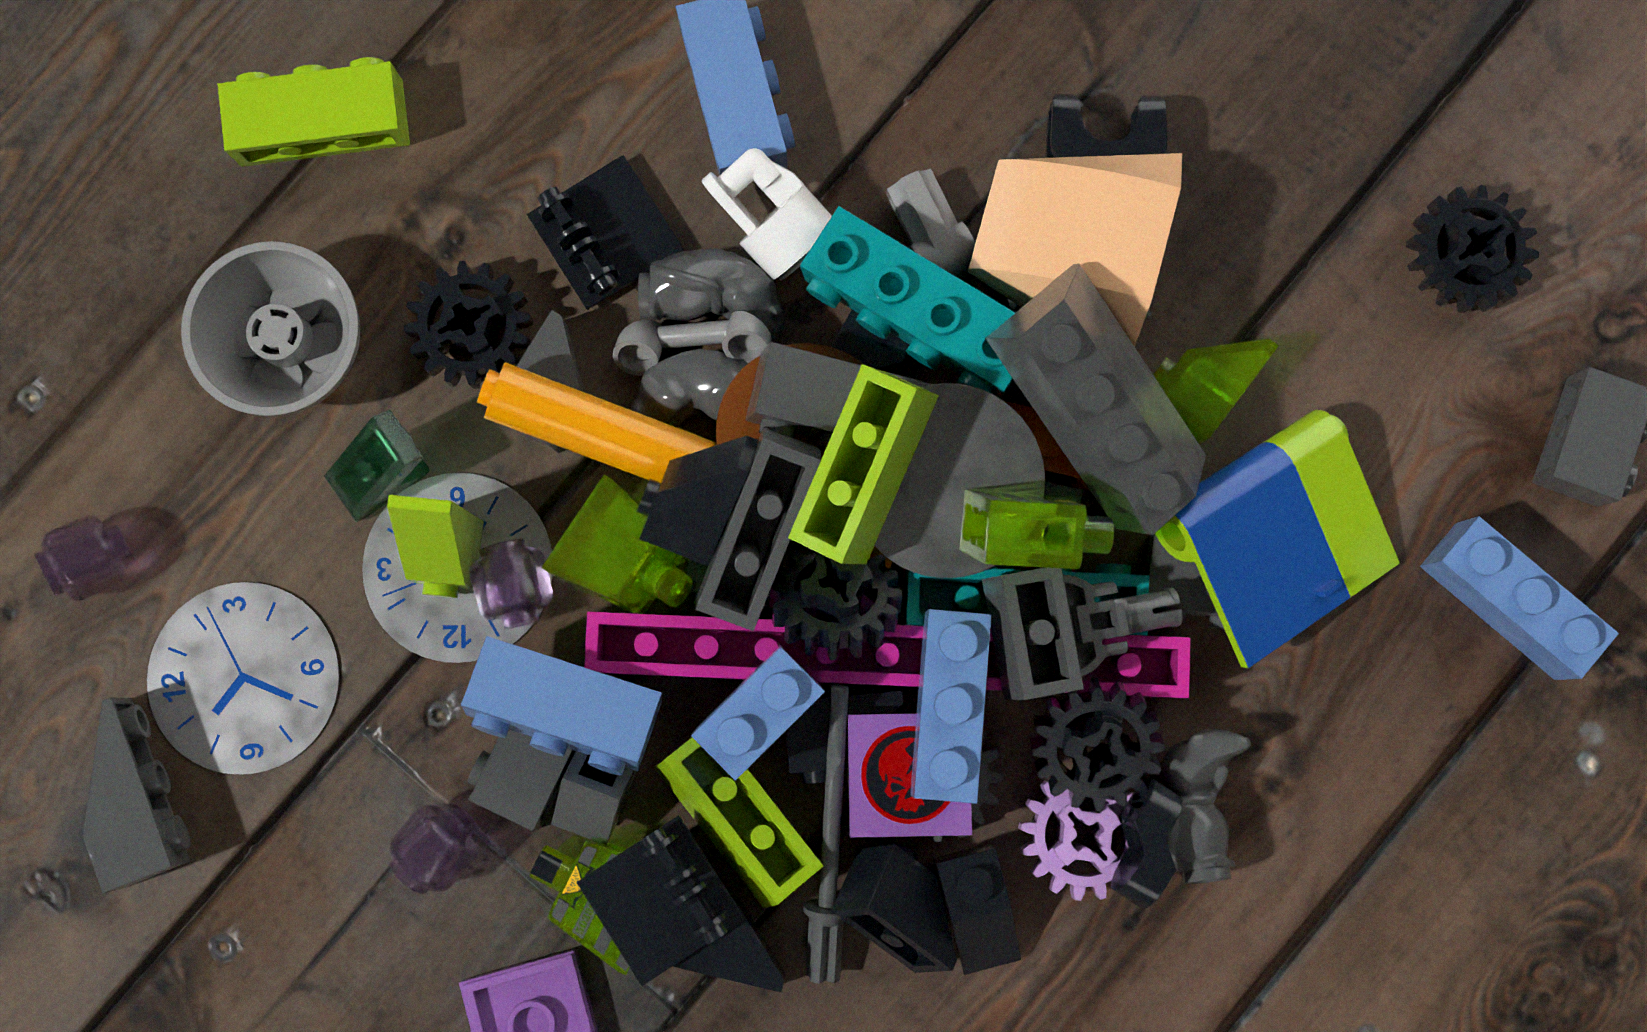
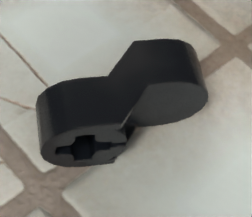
(1148, 861)

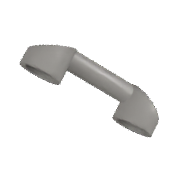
(642, 341)

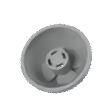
(255, 304)

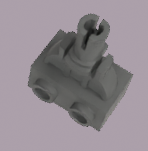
(1053, 631)

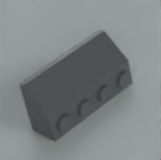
(1101, 403)

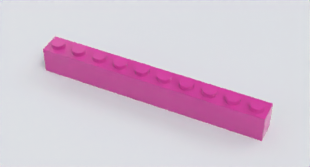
(726, 651)

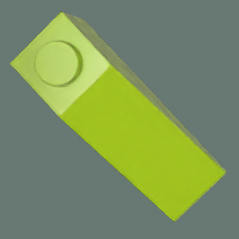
(435, 543)

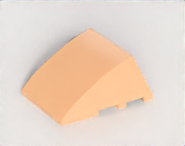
(1084, 211)

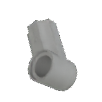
(931, 222)

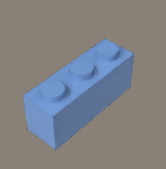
(733, 80)
(1519, 599)
(561, 706)
(950, 706)

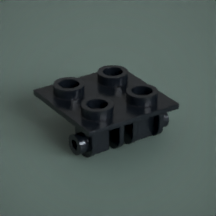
(603, 231)
(660, 900)

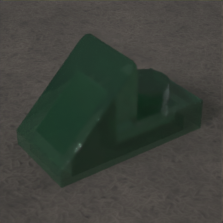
(376, 465)

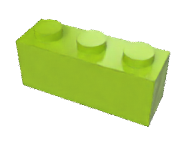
(313, 112)
(863, 466)
(740, 823)

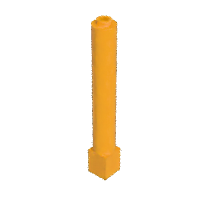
(588, 424)

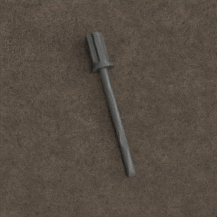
(825, 927)

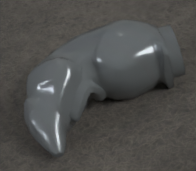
(709, 282)
(686, 386)
(1201, 833)

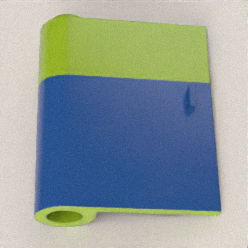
(1283, 535)

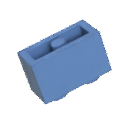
(757, 712)

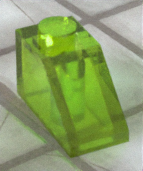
(1211, 380)

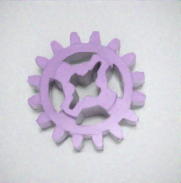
(1062, 852)

